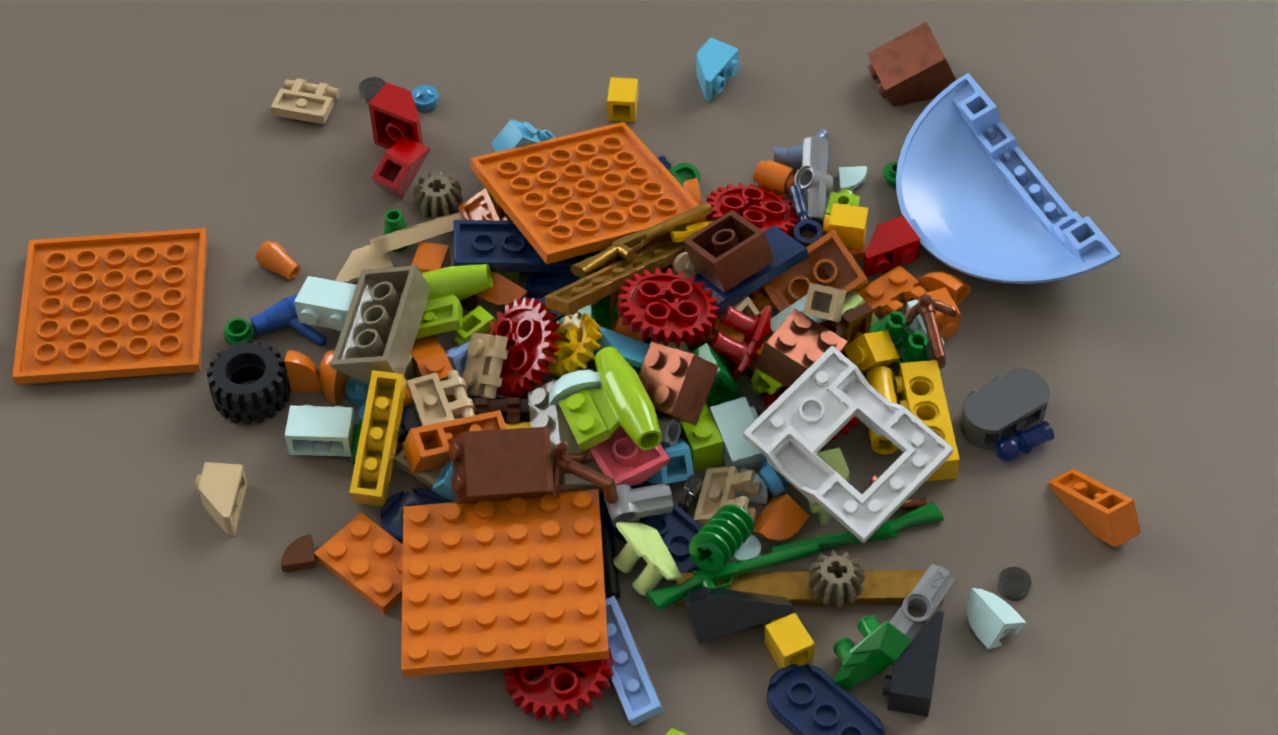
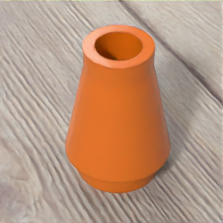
(276, 259)

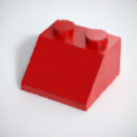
(394, 116)

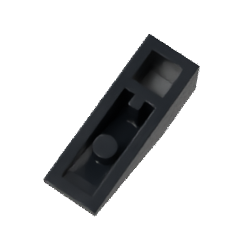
(726, 611)
(914, 671)

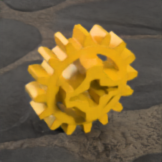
(576, 344)

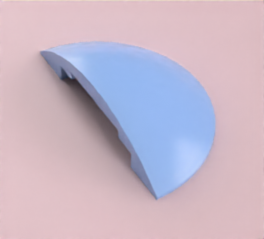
(983, 199)

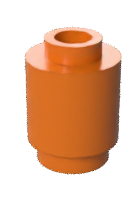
(774, 176)

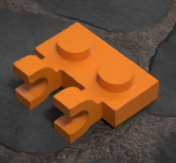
(888, 290)

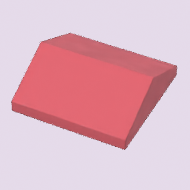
(625, 461)

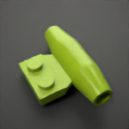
(448, 288)
(619, 402)

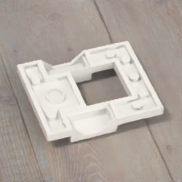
(814, 412)

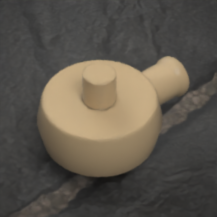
(683, 263)

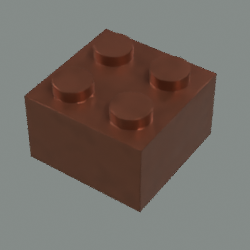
(728, 250)
(796, 347)
(677, 382)

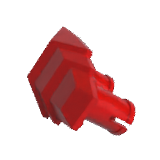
(754, 334)

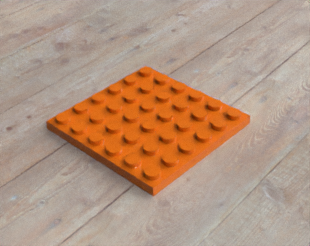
(582, 190)
(112, 306)
(503, 584)

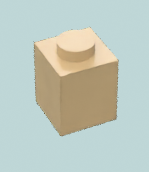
(824, 302)

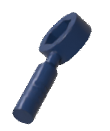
(804, 224)

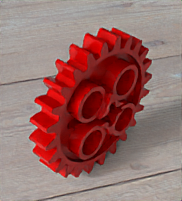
(755, 205)
(667, 307)
(529, 344)
(547, 694)

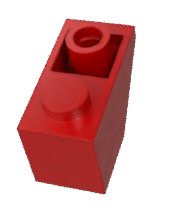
(400, 166)
(891, 246)

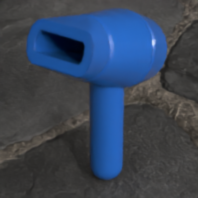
(283, 315)

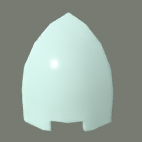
(572, 383)
(991, 617)

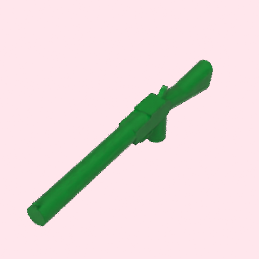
(923, 515)
(664, 597)

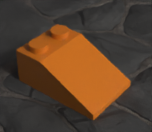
(827, 265)

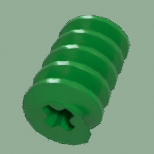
(721, 538)

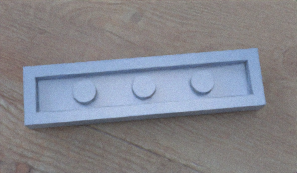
(630, 673)

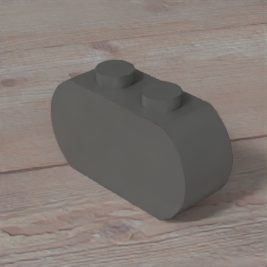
(1003, 407)

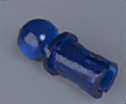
(1010, 448)

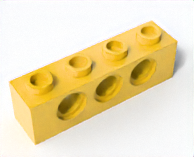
(925, 398)
(378, 438)

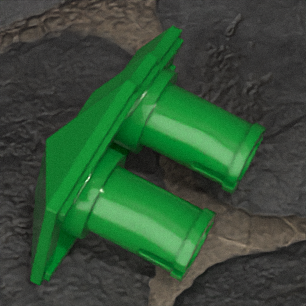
(908, 345)
(871, 655)

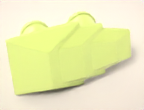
(645, 543)

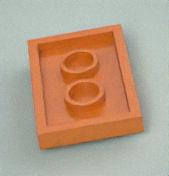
(366, 561)

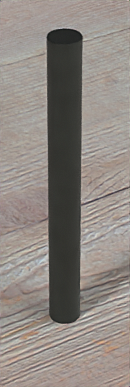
(610, 569)

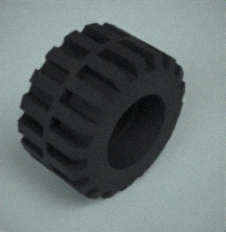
(244, 364)

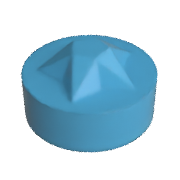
(425, 98)
(356, 391)
(773, 480)

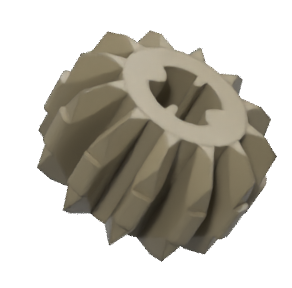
(437, 195)
(836, 578)

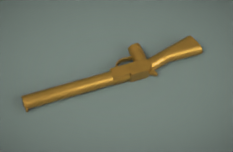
(629, 244)

